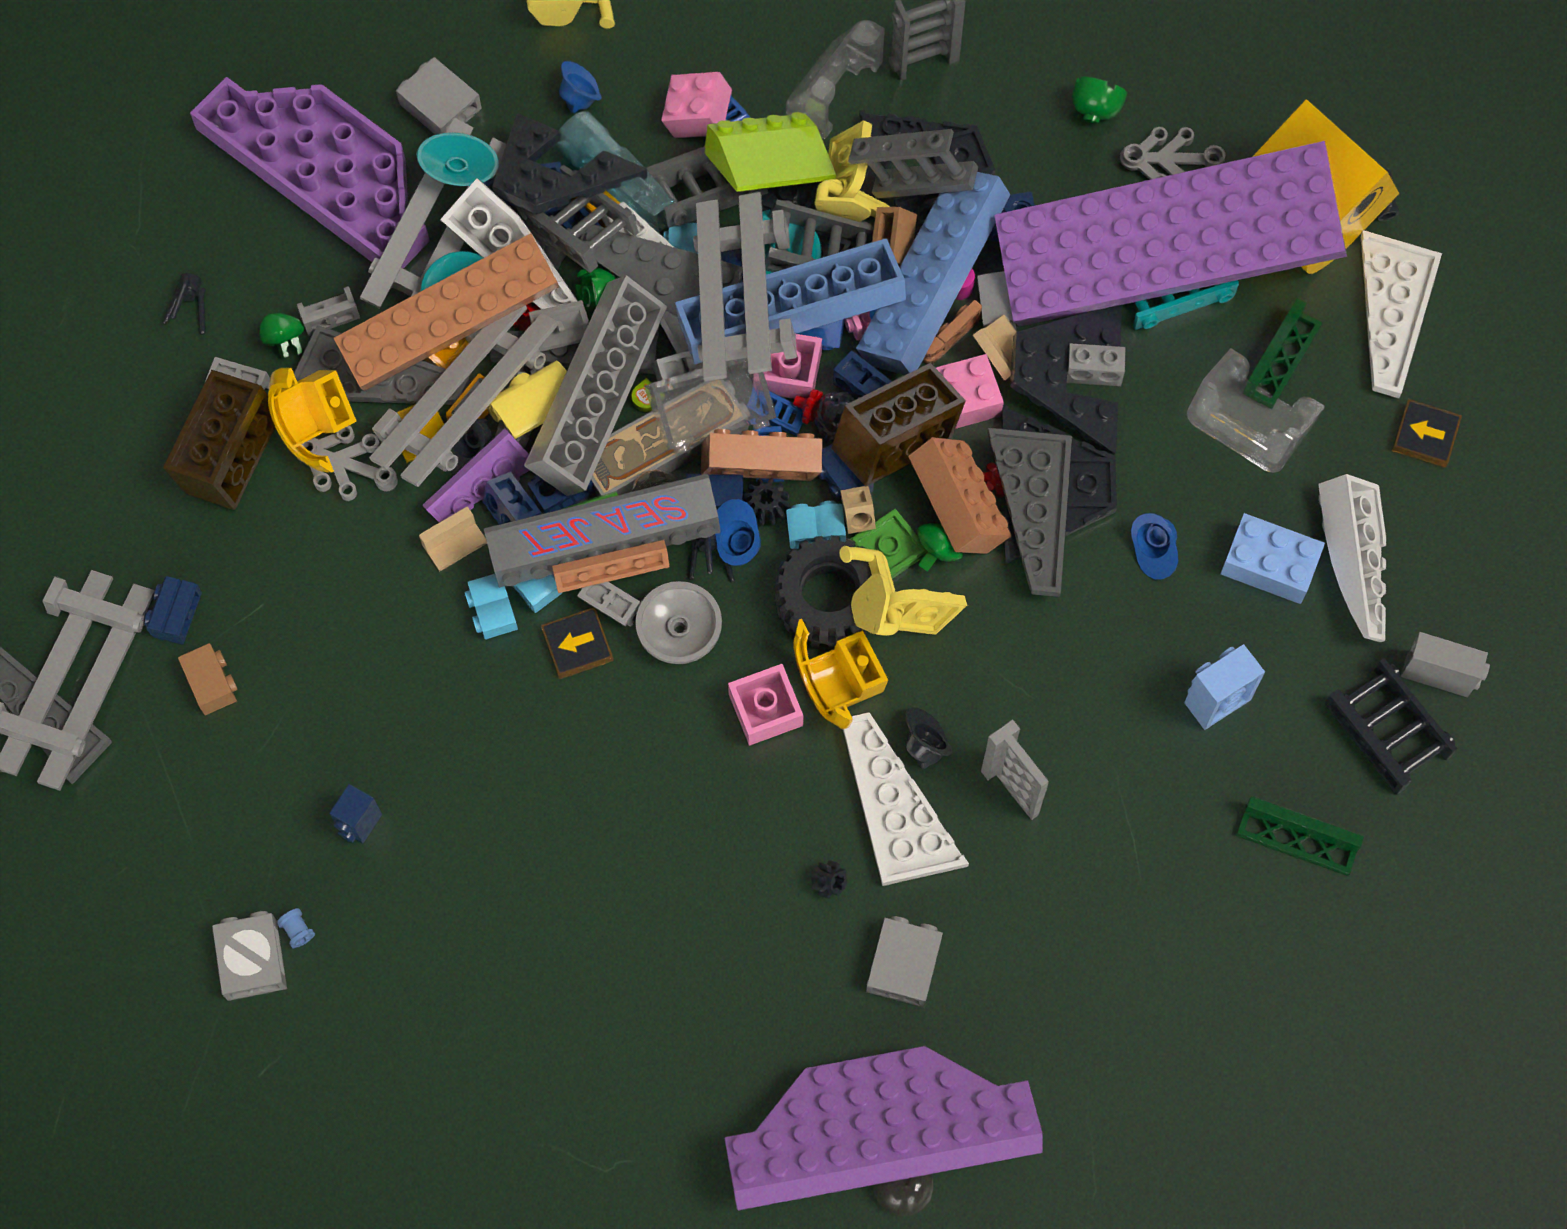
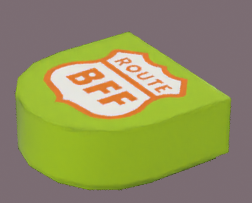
(640, 397)

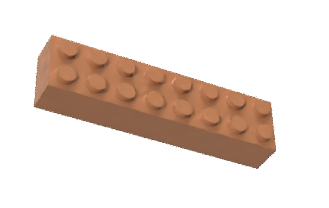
(446, 312)

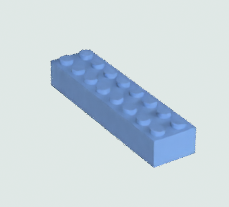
(933, 275)
(809, 293)

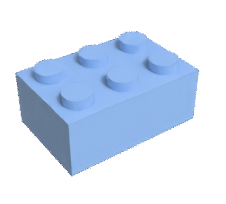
(1272, 558)
(1223, 686)

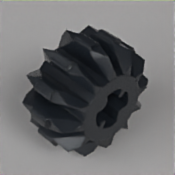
(767, 492)

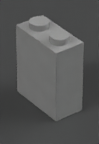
(437, 97)
(1445, 665)
(904, 961)

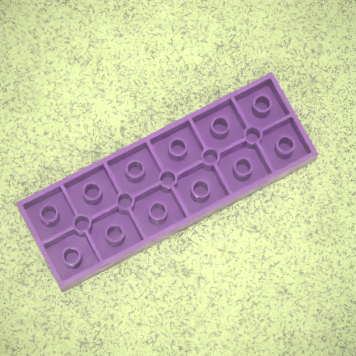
(1171, 234)

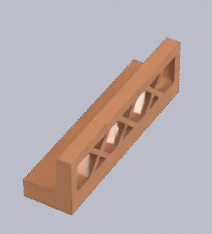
(611, 566)

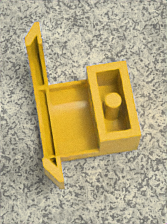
(307, 410)
(839, 676)

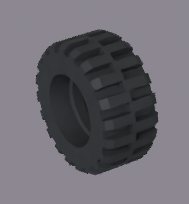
(801, 566)

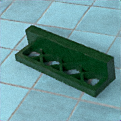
(1277, 347)
(1302, 825)

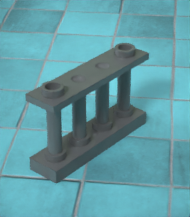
(947, 36)
(685, 170)
(915, 180)
(814, 220)
(567, 239)

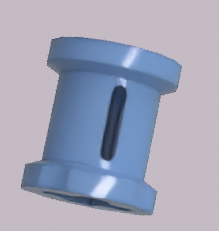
(295, 928)

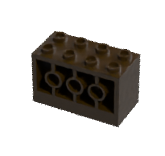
(895, 421)
(221, 440)

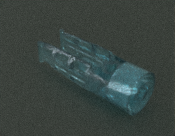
(585, 138)

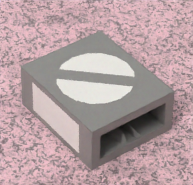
(249, 956)

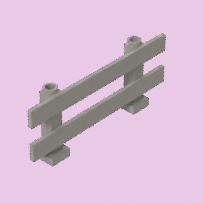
(750, 236)
(388, 270)
(436, 452)
(83, 610)

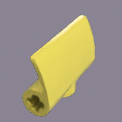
(528, 399)

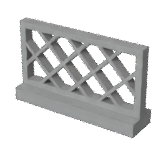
(1015, 769)

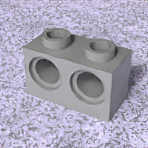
(1096, 364)
(674, 365)

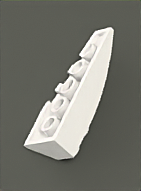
(491, 225)
(1354, 541)

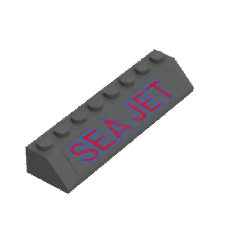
(663, 512)

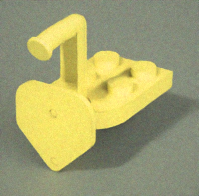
(563, 11)
(843, 194)
(884, 611)

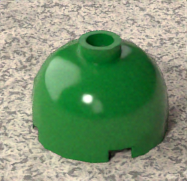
(1097, 99)
(591, 288)

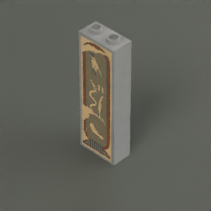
(637, 450)

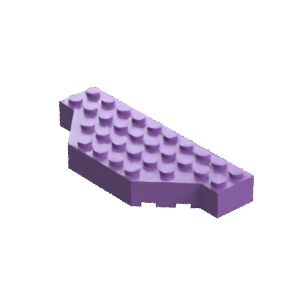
(317, 157)
(878, 1125)

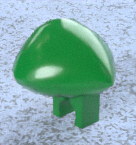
(280, 330)
(937, 544)

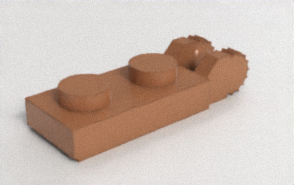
(951, 333)

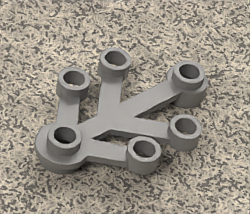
(1166, 156)
(343, 460)

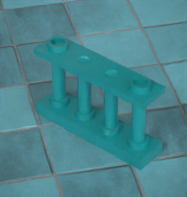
(1149, 317)

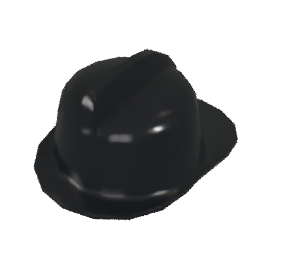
(471, 443)
(926, 738)

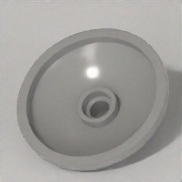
(675, 606)

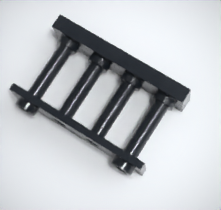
(1379, 751)

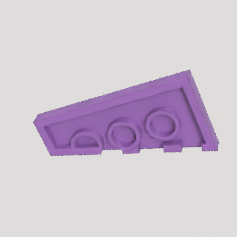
(469, 484)

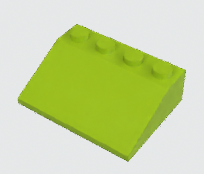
(768, 151)

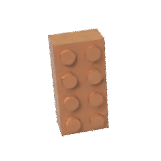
(762, 456)
(960, 495)

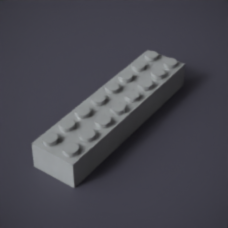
(596, 386)

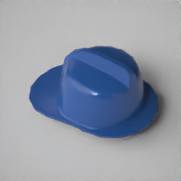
(578, 87)
(739, 532)
(1155, 545)

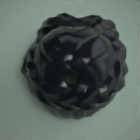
(829, 412)

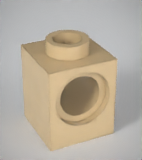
(858, 509)

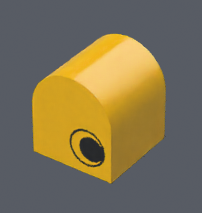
(1358, 180)

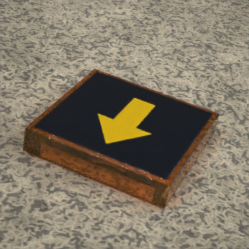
(1427, 433)
(577, 643)

